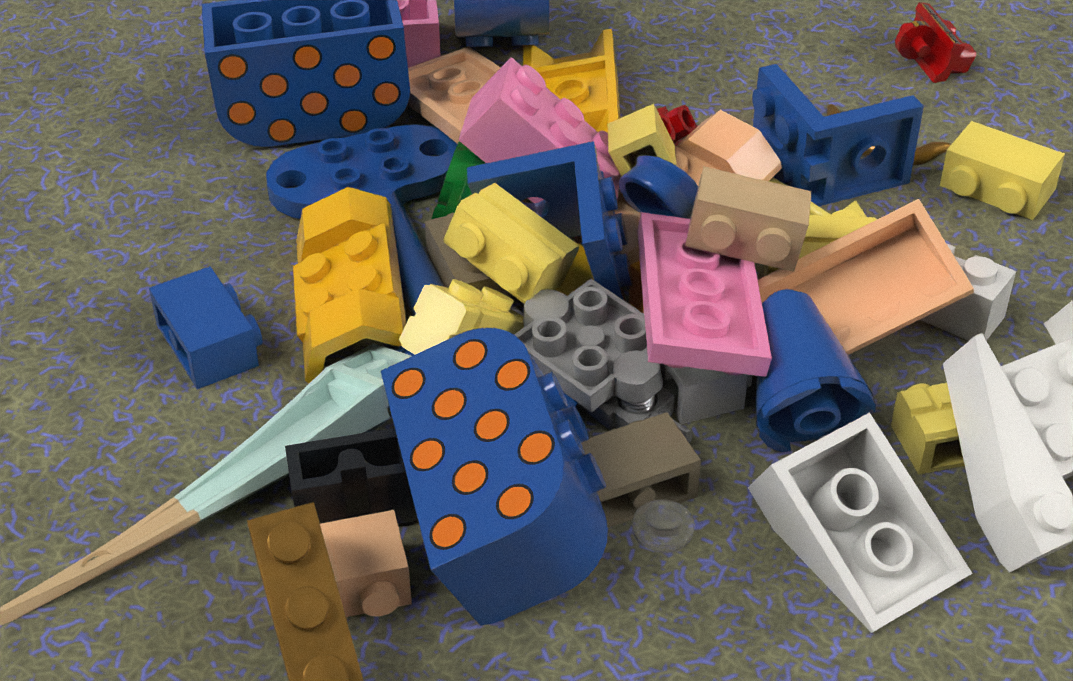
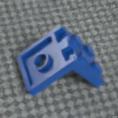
(826, 151)
(575, 202)

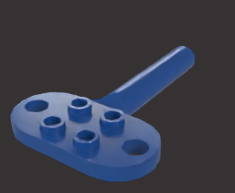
(381, 162)

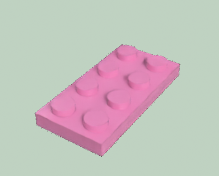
(699, 303)

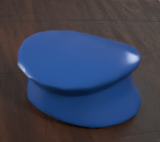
(659, 188)

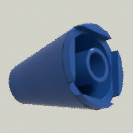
(810, 378)

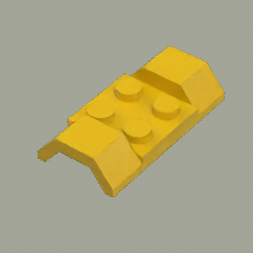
(583, 78)
(346, 276)

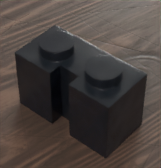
(351, 476)

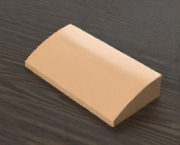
(877, 277)

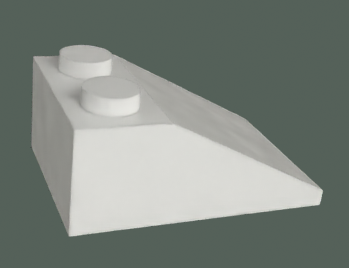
(860, 523)

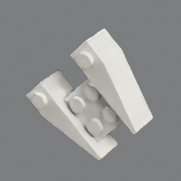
(1018, 442)

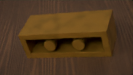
(303, 596)

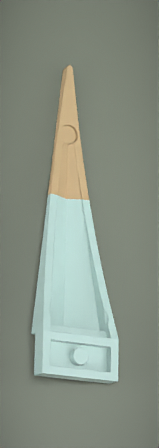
(337, 403)

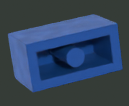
(206, 326)

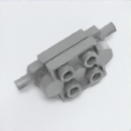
(597, 354)

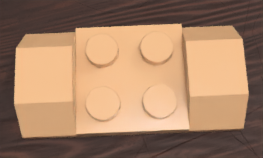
(716, 143)

